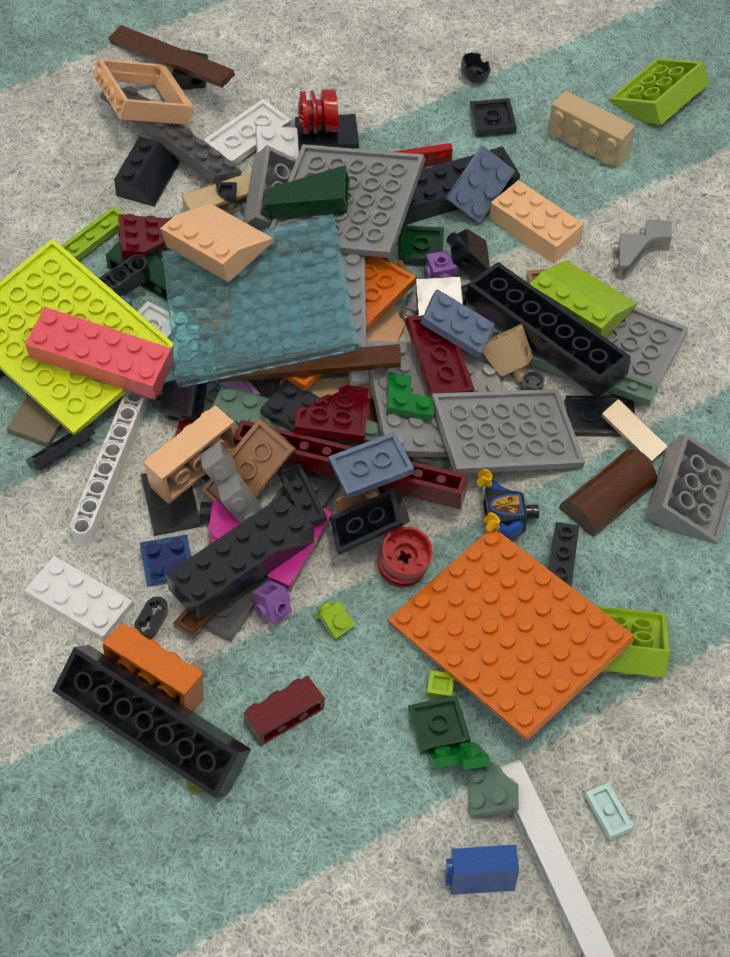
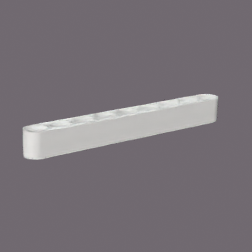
(118, 444)
(556, 868)

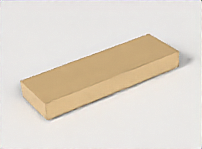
(634, 431)

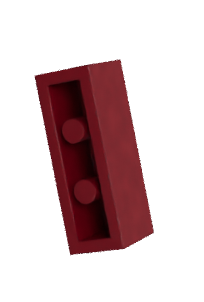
(283, 710)

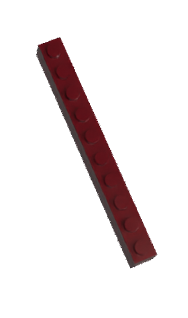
(426, 483)

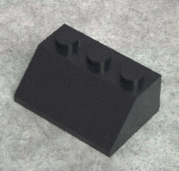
(145, 172)
(368, 520)

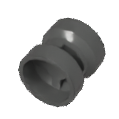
(532, 381)

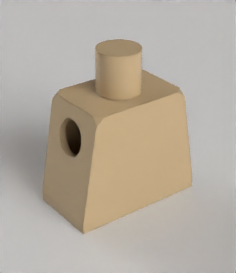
(509, 352)

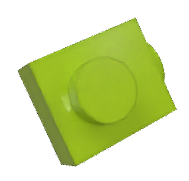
(334, 618)

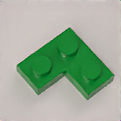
(403, 403)
(467, 755)

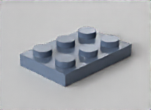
(480, 184)
(457, 323)
(371, 465)

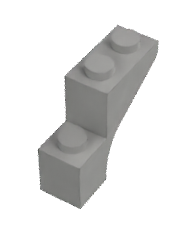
(632, 247)
(232, 489)

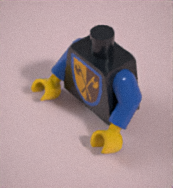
(504, 508)

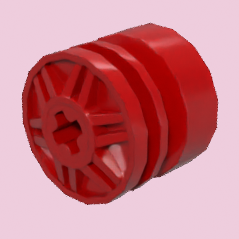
(319, 111)
(409, 546)

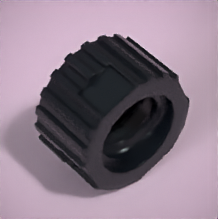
(205, 512)

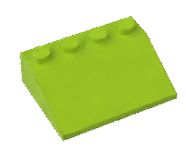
(661, 89)
(584, 296)
(650, 648)

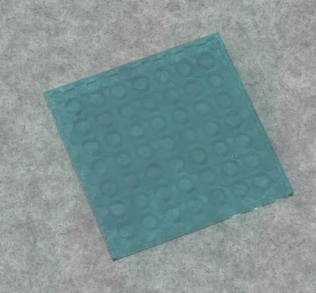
(272, 314)

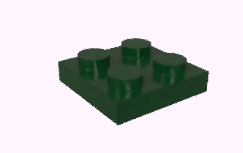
(419, 241)
(438, 724)

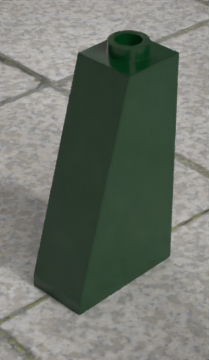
(310, 196)

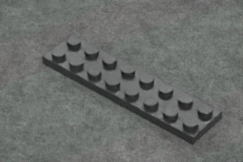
(185, 145)

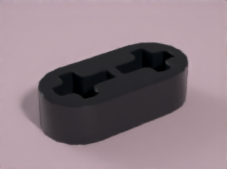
(155, 620)

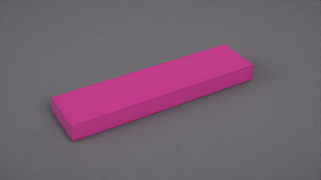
(289, 570)

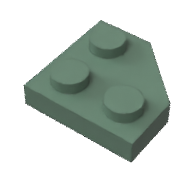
(491, 792)

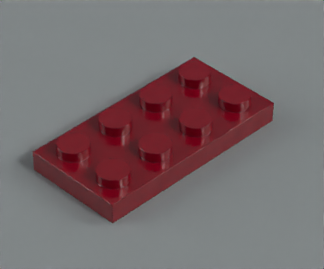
(438, 359)

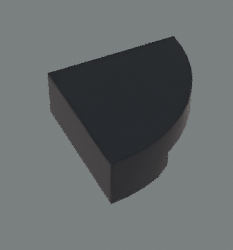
(228, 190)

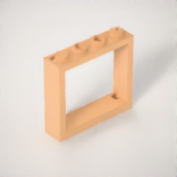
(176, 108)

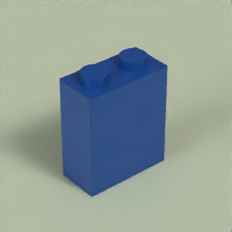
(482, 869)

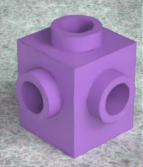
(439, 265)
(271, 602)

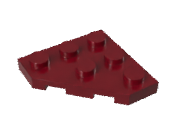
(140, 234)
(336, 415)

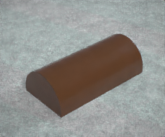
(610, 492)

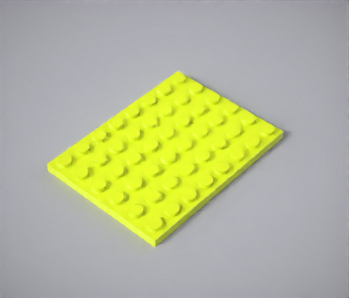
(62, 283)

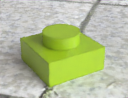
(439, 685)

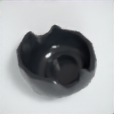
(474, 68)

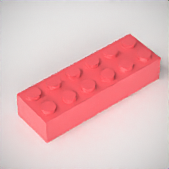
(99, 352)

